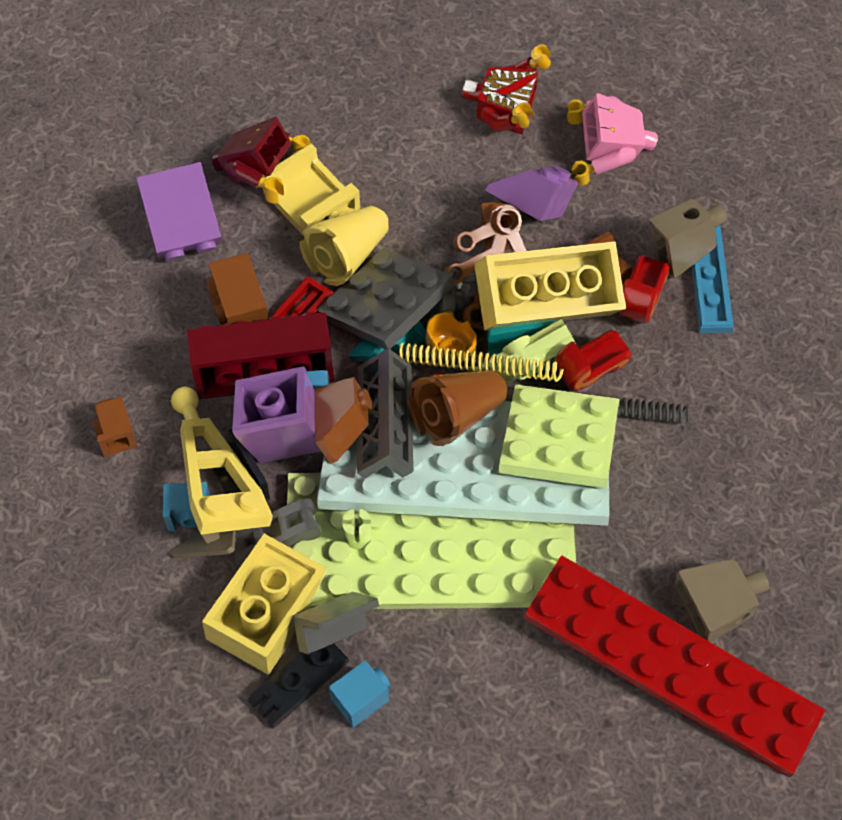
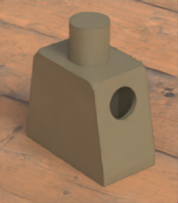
(685, 234)
(719, 596)

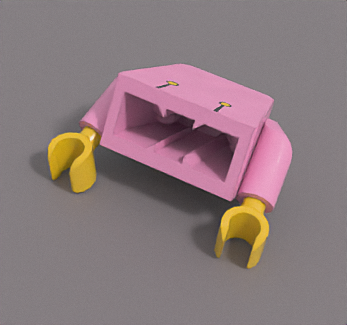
(611, 134)

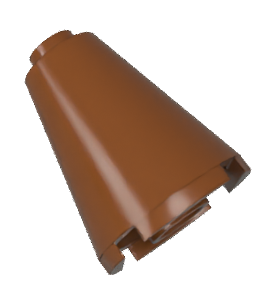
(454, 403)

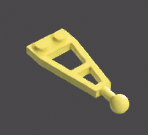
(223, 511)

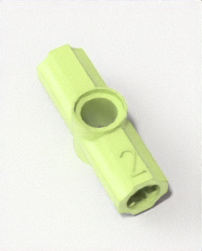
(539, 346)

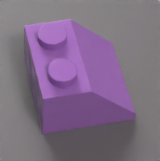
(537, 192)

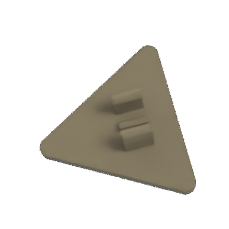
(206, 545)

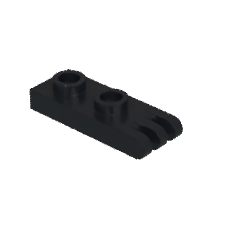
(297, 682)

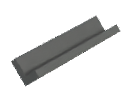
(391, 408)

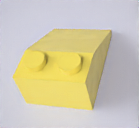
(259, 603)

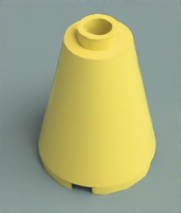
(343, 243)

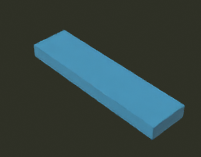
(712, 291)

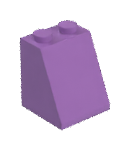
(179, 211)
(276, 415)

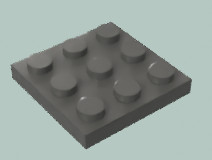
(386, 298)

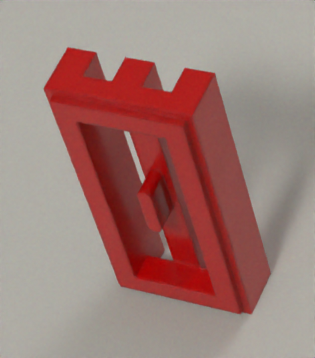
(298, 293)

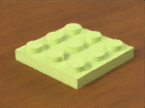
(559, 436)

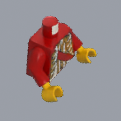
(508, 92)

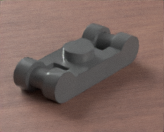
(281, 529)

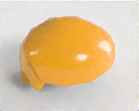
(447, 332)

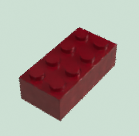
(257, 348)

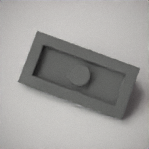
(332, 621)

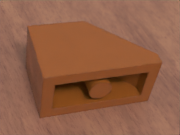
(340, 416)

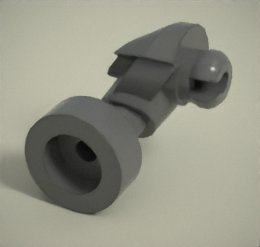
(458, 297)

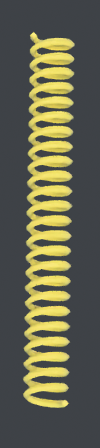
(480, 360)

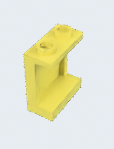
(312, 190)

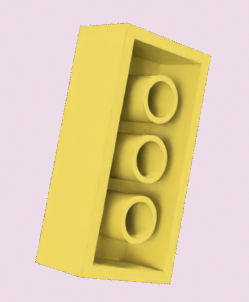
(549, 285)

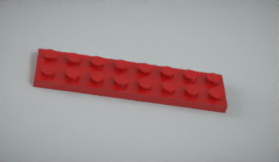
(675, 665)

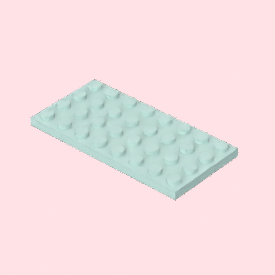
(460, 482)

